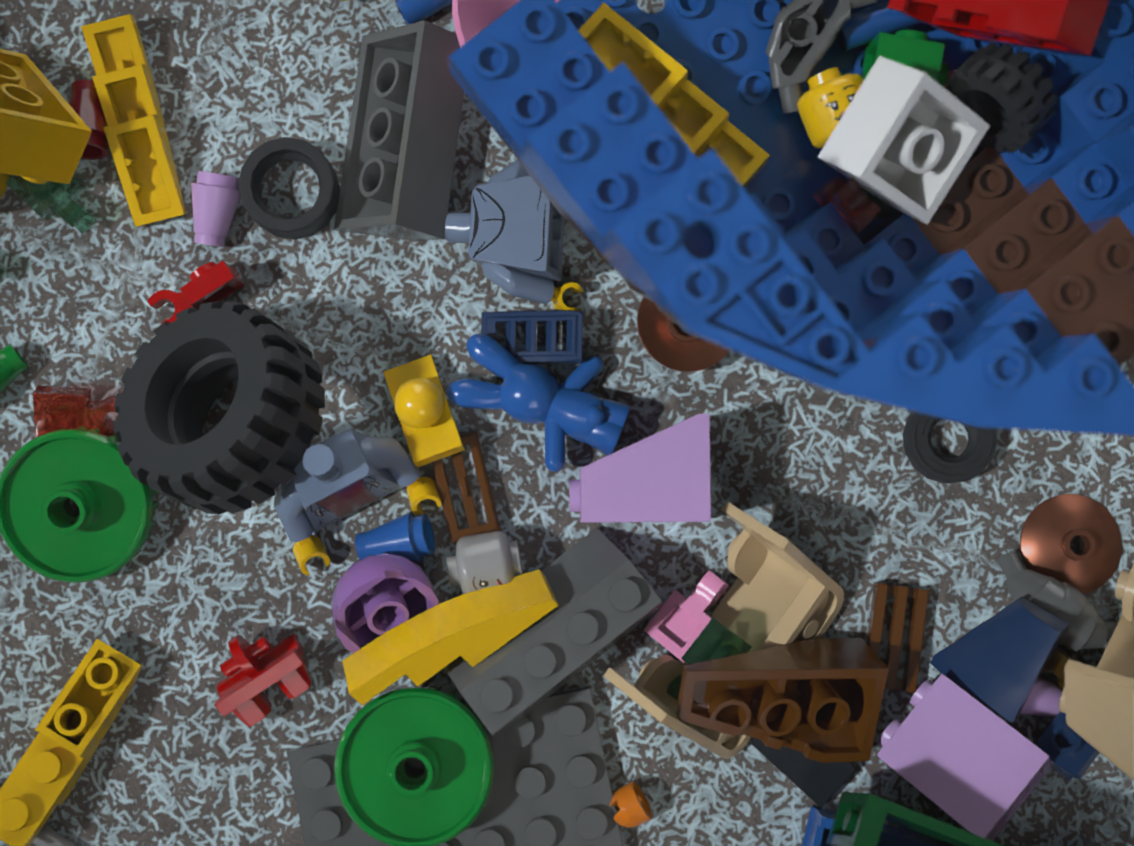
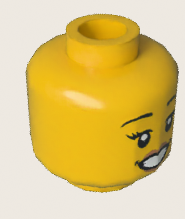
(826, 103)

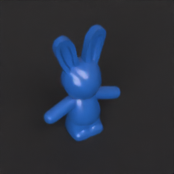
(535, 397)

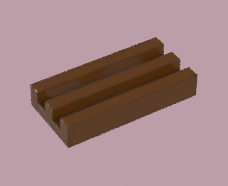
(493, 524)
(915, 633)

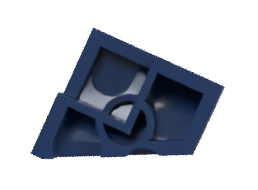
(1003, 656)

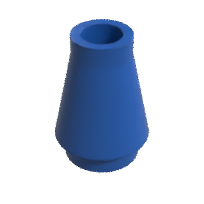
(404, 536)

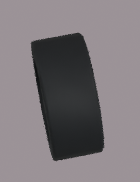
(268, 156)

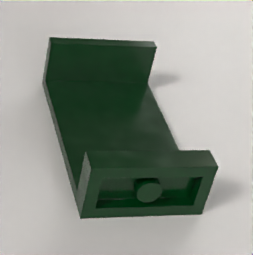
(862, 817)

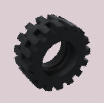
(1005, 95)

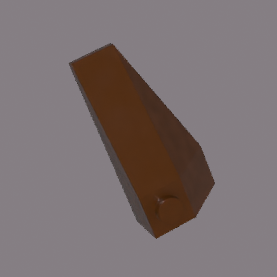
(796, 695)

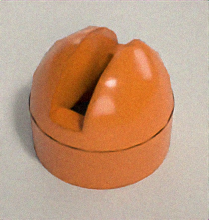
(632, 805)

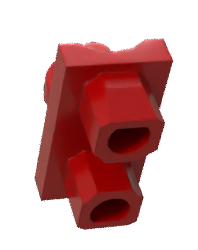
(254, 670)

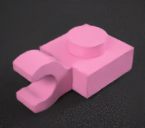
(684, 618)

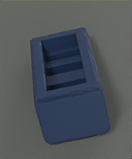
(551, 319)

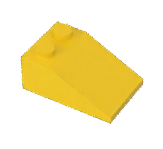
(38, 127)

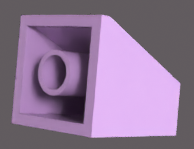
(650, 480)
(963, 757)

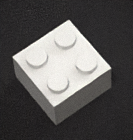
(904, 139)

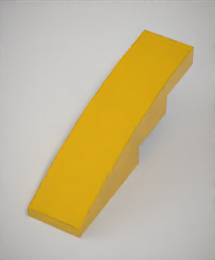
(688, 109)
(134, 120)
(463, 626)

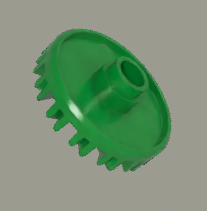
(38, 514)
(406, 806)

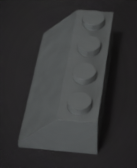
(401, 135)
(598, 605)

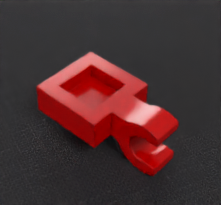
(207, 284)

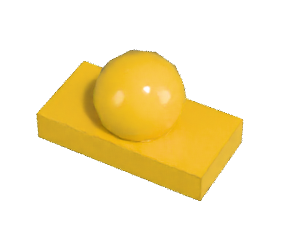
(423, 411)

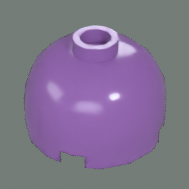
(377, 597)

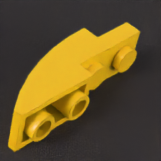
(65, 742)

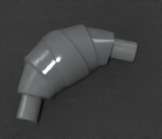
(801, 39)
(1063, 600)

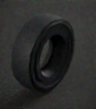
(924, 458)

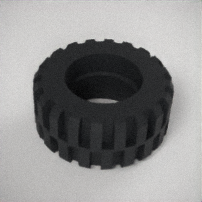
(179, 381)

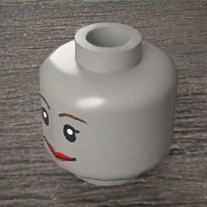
(484, 561)

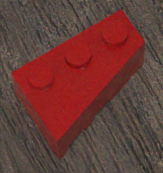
(1040, 24)

